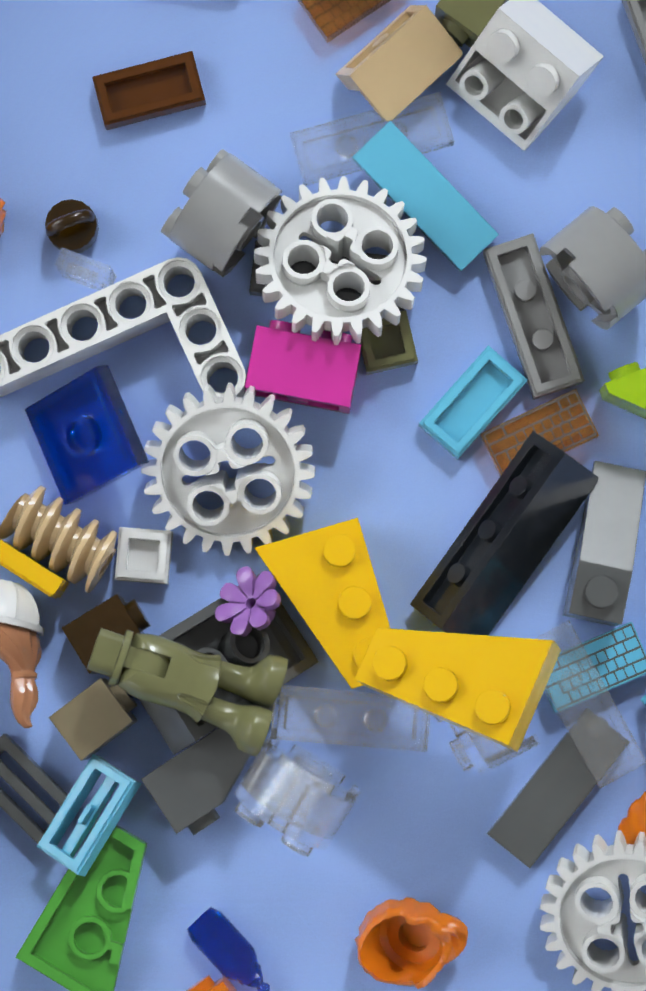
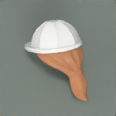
(20, 647)

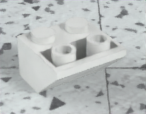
(523, 69)

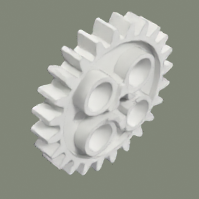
(366, 225)
(214, 424)
(579, 919)

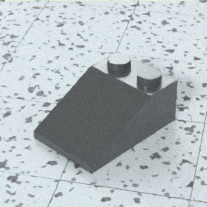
(209, 636)

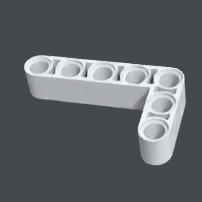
(115, 329)

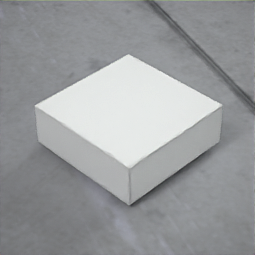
(143, 555)

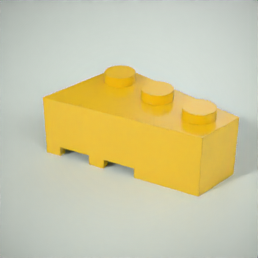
(332, 589)
(463, 678)

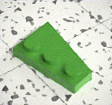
(88, 919)

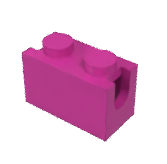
(303, 369)

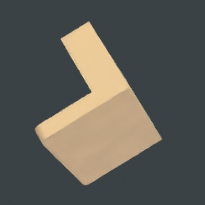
(401, 61)

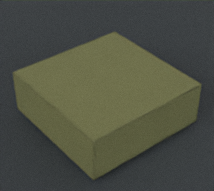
(391, 349)

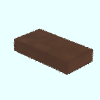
(149, 90)

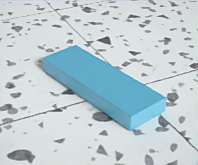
(428, 196)

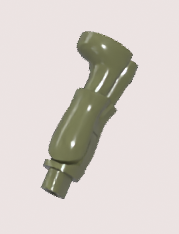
(187, 681)

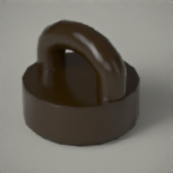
(72, 226)

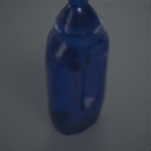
(227, 949)

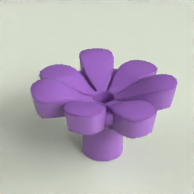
(250, 602)

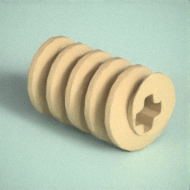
(59, 537)

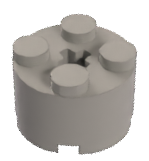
(222, 212)
(599, 264)

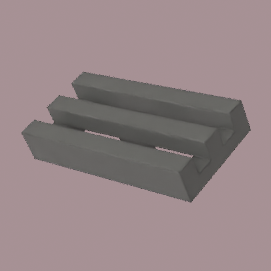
(25, 792)

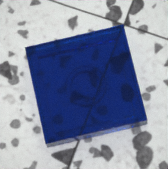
(86, 434)

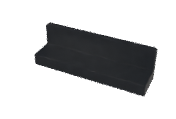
(505, 539)

